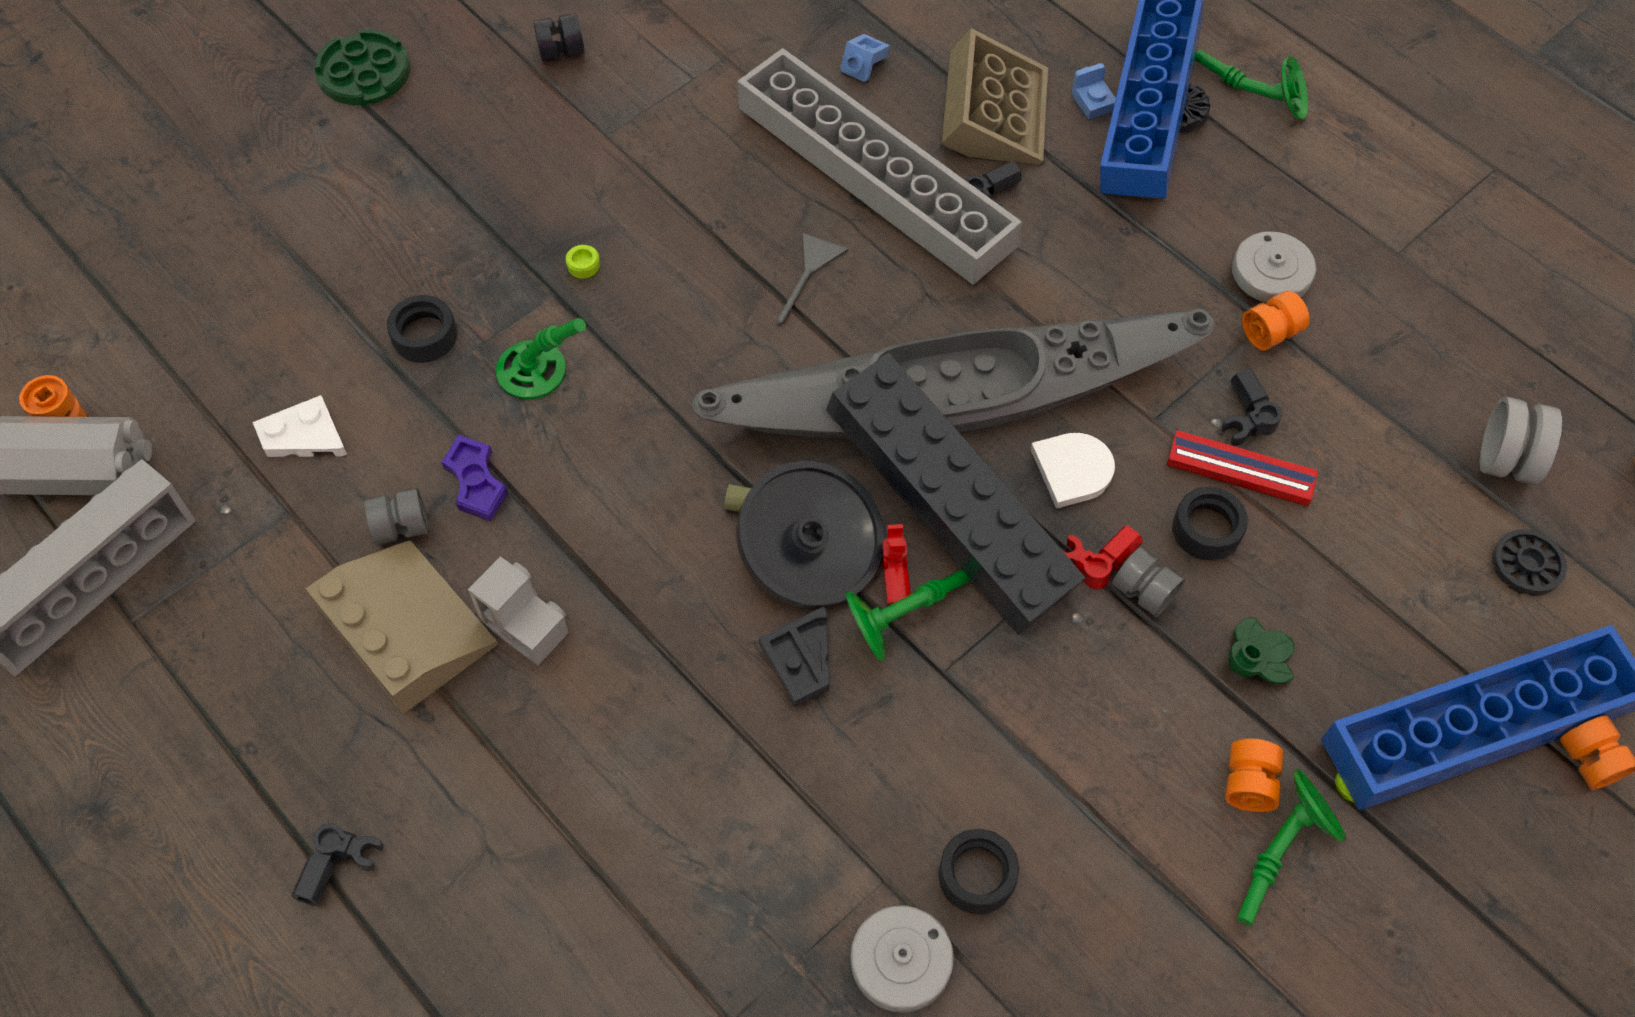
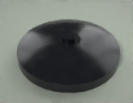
(810, 534)

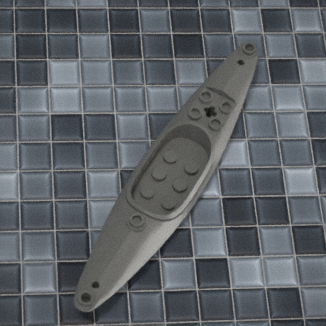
(969, 376)

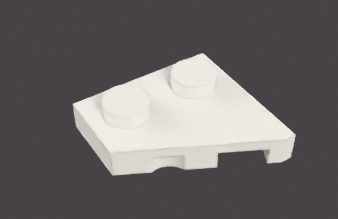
(300, 431)

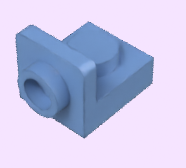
(861, 55)
(1092, 92)

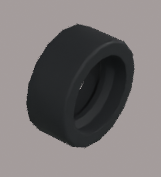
(417, 308)
(1217, 500)
(987, 841)

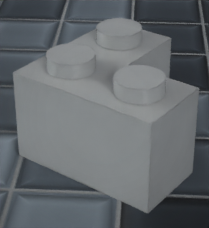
(515, 613)

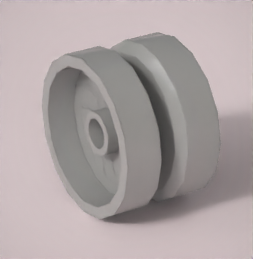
(1520, 440)

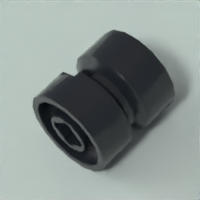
(569, 32)

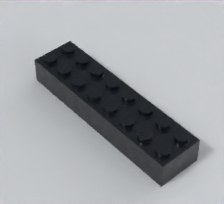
(954, 493)

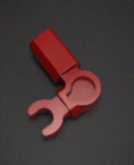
(1111, 556)
(895, 565)

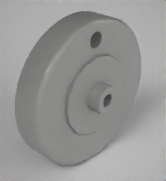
(1272, 264)
(901, 958)

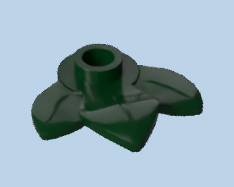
(1261, 652)

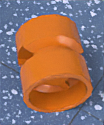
(1276, 320)
(49, 398)
(1599, 752)
(1254, 776)

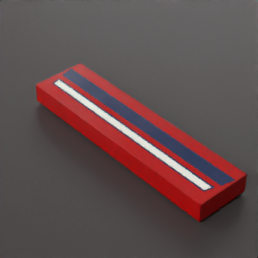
(1242, 468)

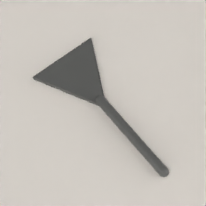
(816, 255)

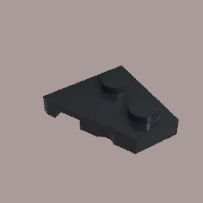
(800, 656)

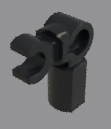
(996, 179)
(1262, 414)
(331, 844)

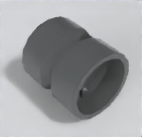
(396, 516)
(1149, 582)

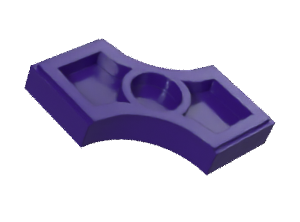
(479, 491)

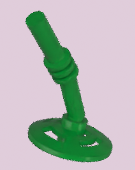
(1291, 88)
(534, 366)
(876, 620)
(1309, 811)

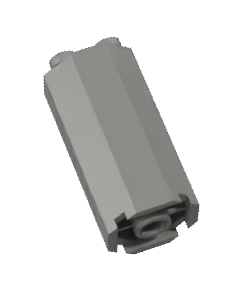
(67, 453)

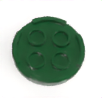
(362, 67)

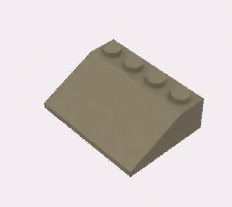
(994, 102)
(401, 622)

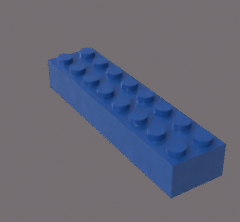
(1151, 98)
(1481, 717)

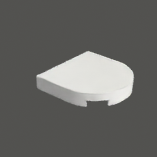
(1074, 467)

